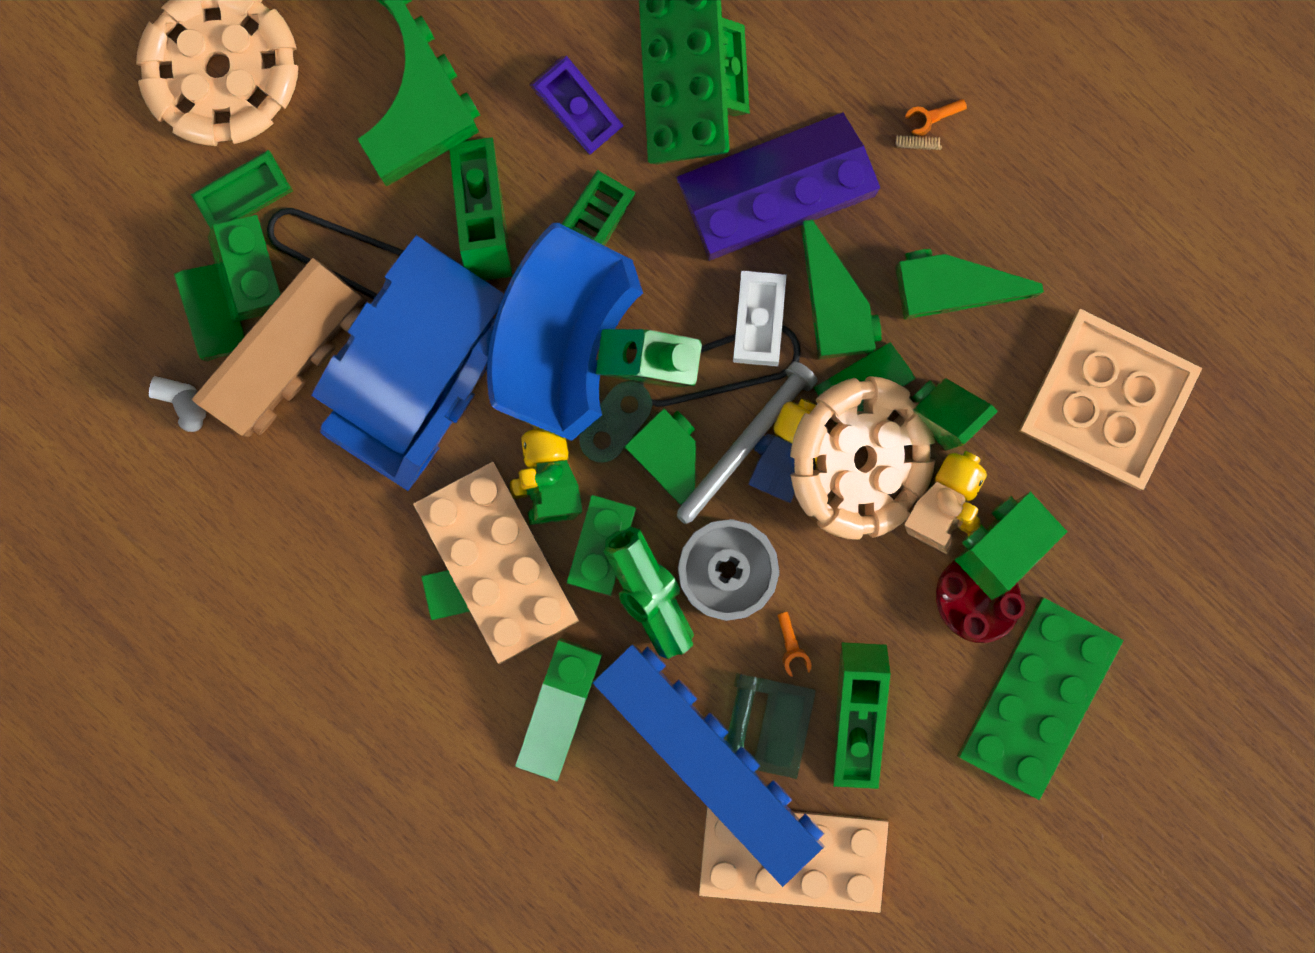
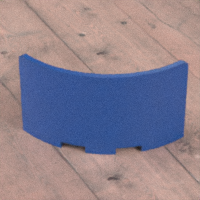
(552, 329)
(407, 344)
(451, 404)

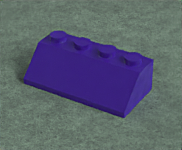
(778, 185)

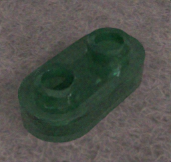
(616, 422)

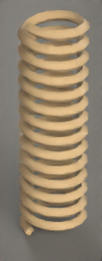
(918, 143)

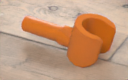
(935, 115)
(791, 644)

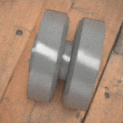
(754, 563)

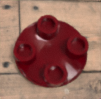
(971, 612)

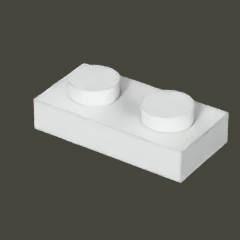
(759, 318)

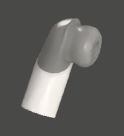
(180, 396)

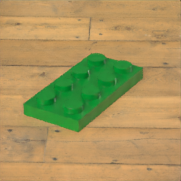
(1040, 698)

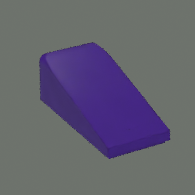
(576, 104)

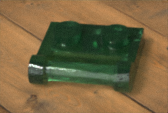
(782, 726)

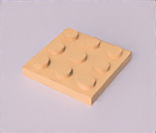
(1110, 399)

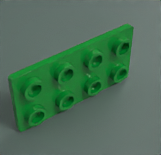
(691, 78)

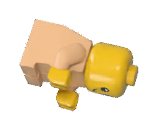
(945, 503)

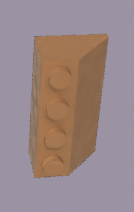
(280, 350)

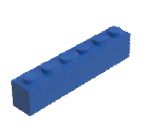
(709, 765)

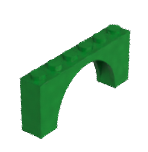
(427, 111)

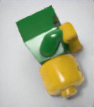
(548, 479)

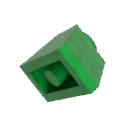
(668, 453)

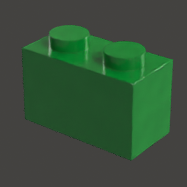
(244, 267)
(1010, 544)
(590, 565)

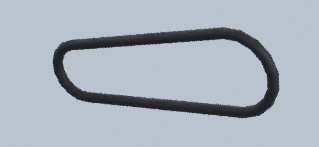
(333, 226)
(796, 345)

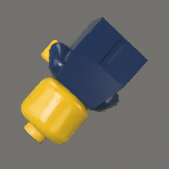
(775, 463)

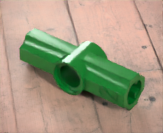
(649, 592)

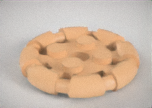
(224, 94)
(885, 465)

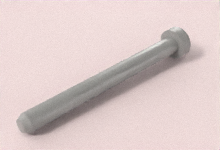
(799, 378)

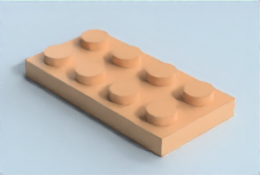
(495, 562)
(841, 876)

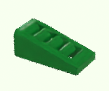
(612, 189)

